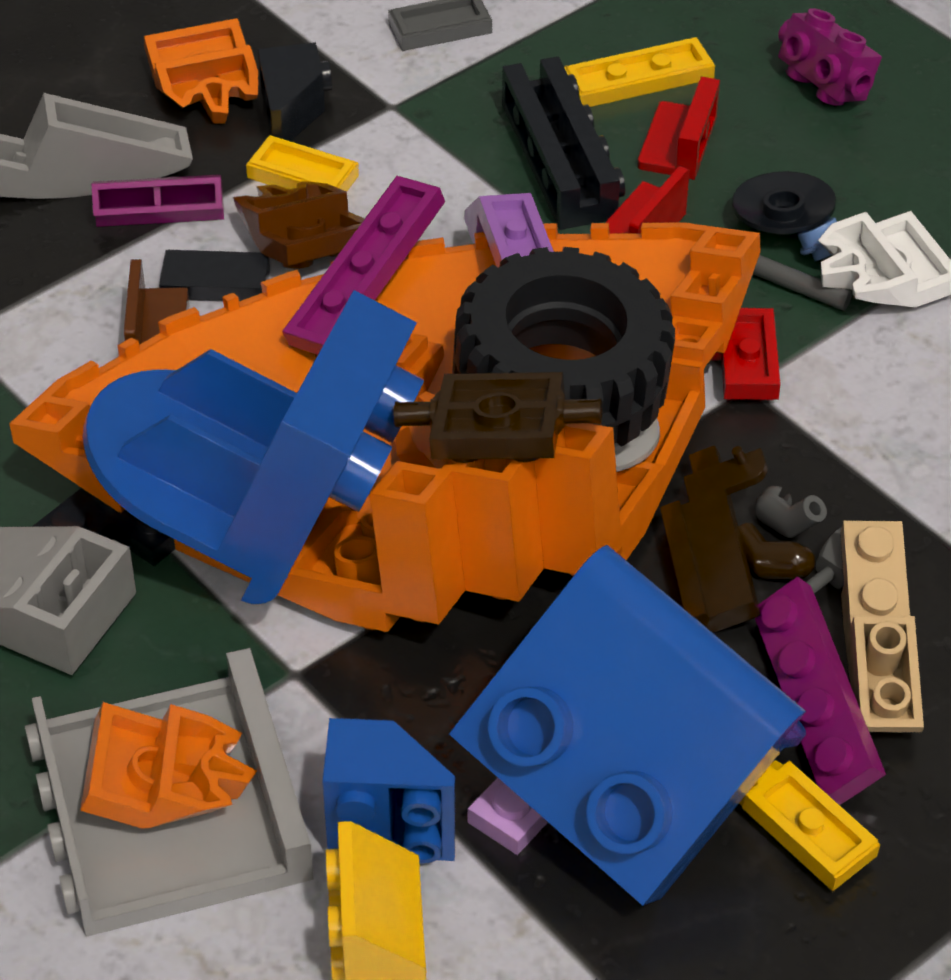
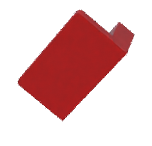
(681, 132)
(652, 204)

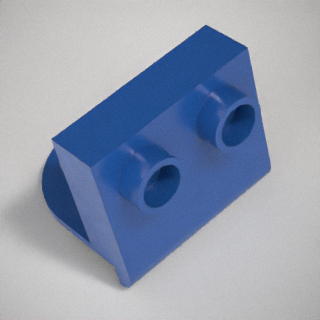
(246, 461)
(628, 725)

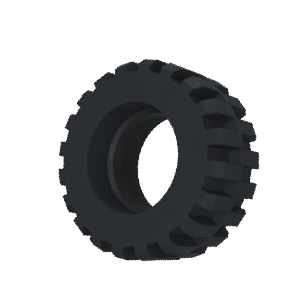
(577, 304)

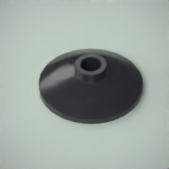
(784, 202)

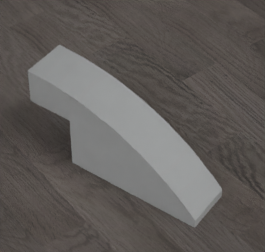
(86, 143)

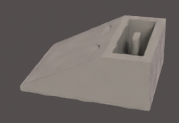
(60, 591)

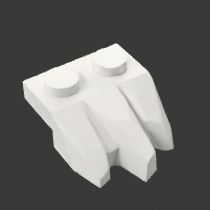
(885, 260)

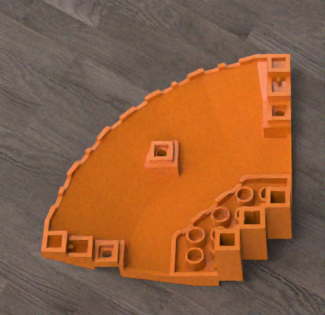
(472, 523)

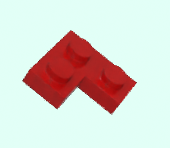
(751, 357)

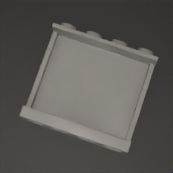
(151, 873)

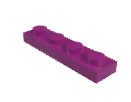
(366, 259)
(814, 677)

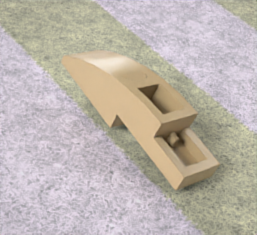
(879, 626)

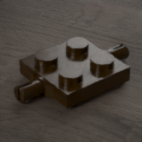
(497, 416)

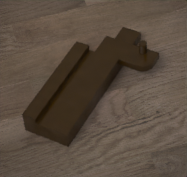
(708, 542)

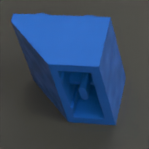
(389, 787)

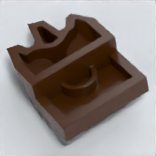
(298, 222)

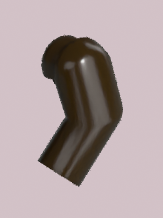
(775, 559)

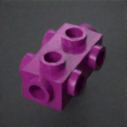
(828, 57)

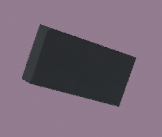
(215, 273)

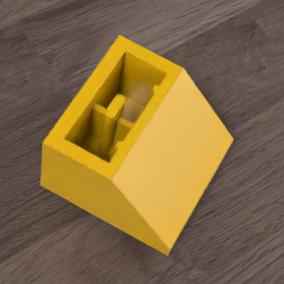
(374, 908)

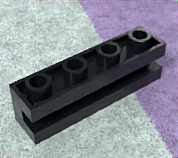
(562, 144)

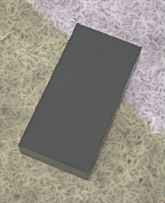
(438, 22)

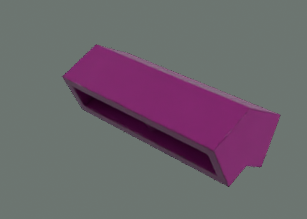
(158, 200)

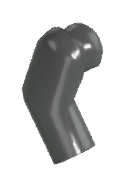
(788, 519)

